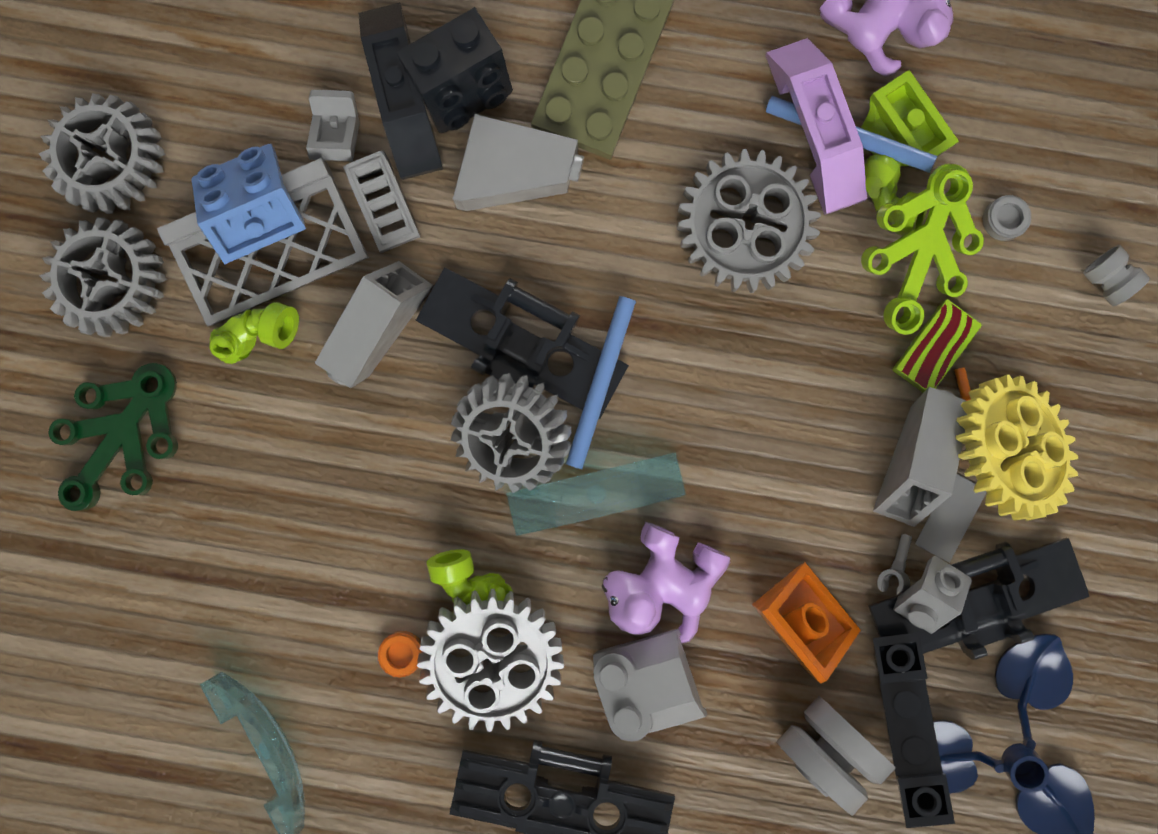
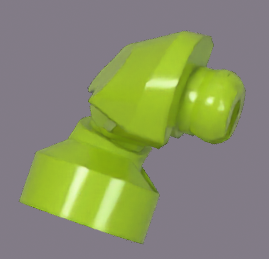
(881, 184)
(237, 337)
(452, 572)

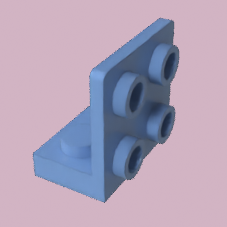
(244, 204)

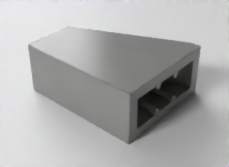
(514, 165)
(372, 322)
(924, 459)

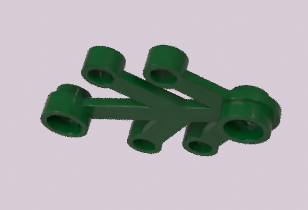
(121, 432)

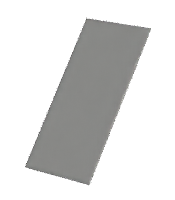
(950, 520)

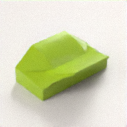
(908, 116)

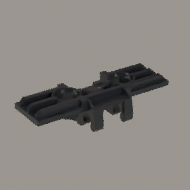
(510, 347)
(996, 608)
(553, 810)

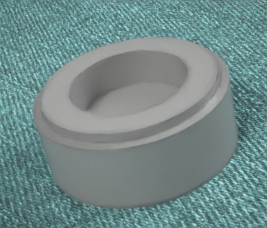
(1007, 217)

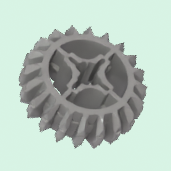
(116, 124)
(69, 264)
(533, 423)

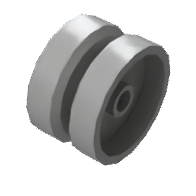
(834, 756)

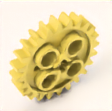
(998, 427)

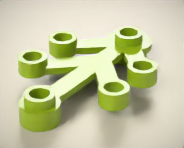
(927, 242)

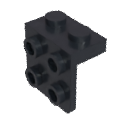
(458, 71)

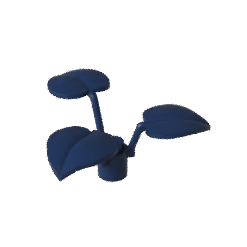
(1048, 797)

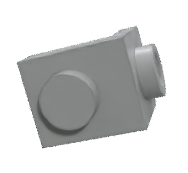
(333, 125)
(935, 597)

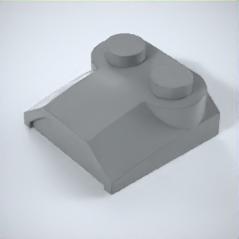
(646, 686)

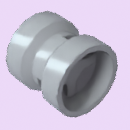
(1117, 278)

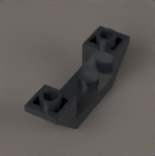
(398, 100)
(912, 731)

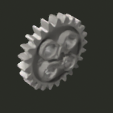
(754, 182)
(490, 660)

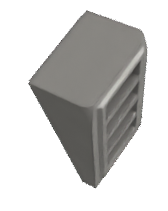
(369, 166)

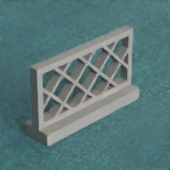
(300, 185)

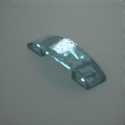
(596, 494)
(233, 699)

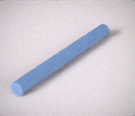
(870, 141)
(600, 382)

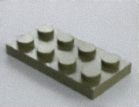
(601, 71)

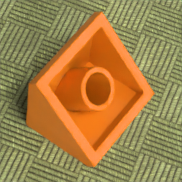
(808, 621)

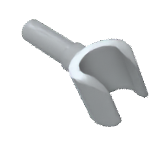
(898, 567)

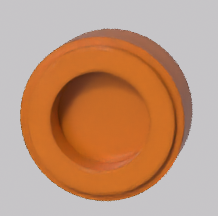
(399, 654)

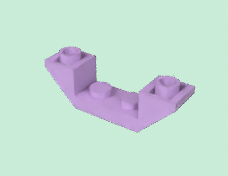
(826, 123)

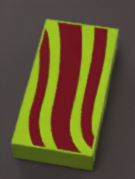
(937, 346)

